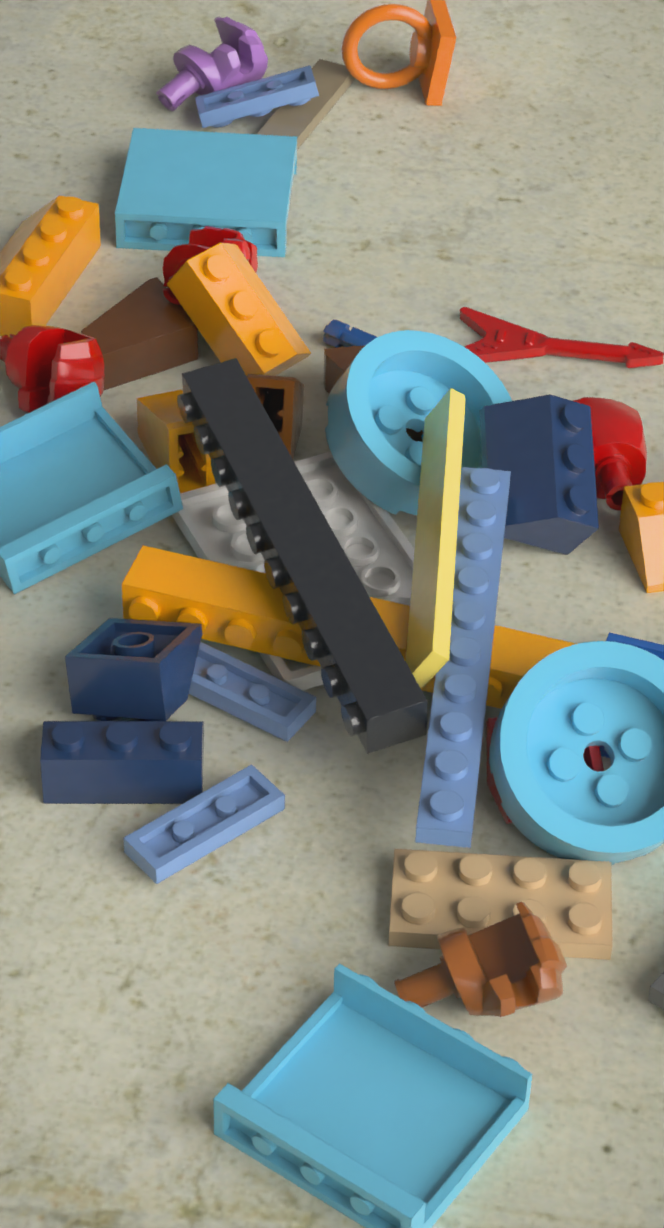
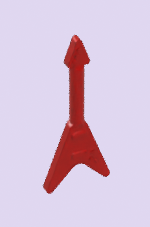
(510, 342)

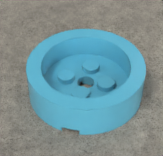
(395, 388)
(560, 707)

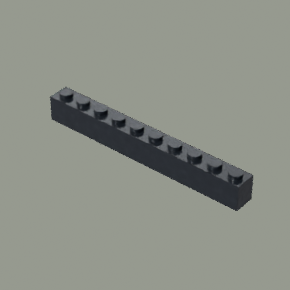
(303, 558)

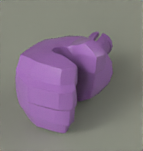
(232, 63)

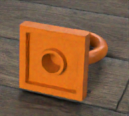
(429, 48)

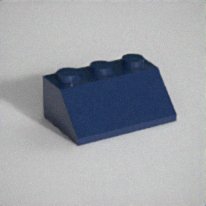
(551, 466)
(121, 762)

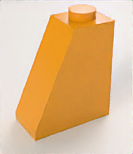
(172, 441)

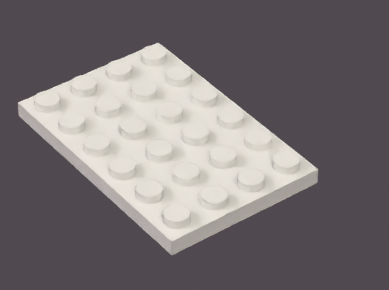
(364, 530)

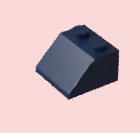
(133, 669)

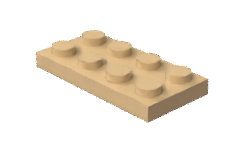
(474, 891)

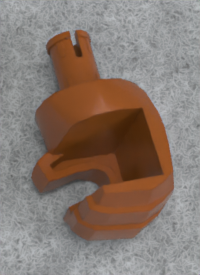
(492, 969)

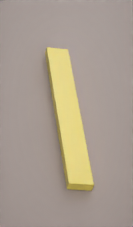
(436, 539)

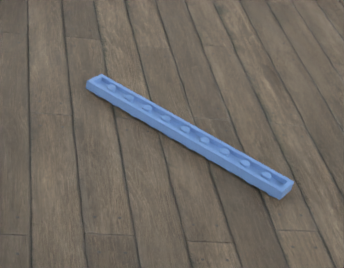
(462, 683)

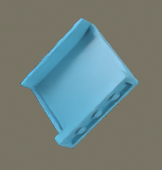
(203, 180)
(73, 488)
(376, 1107)

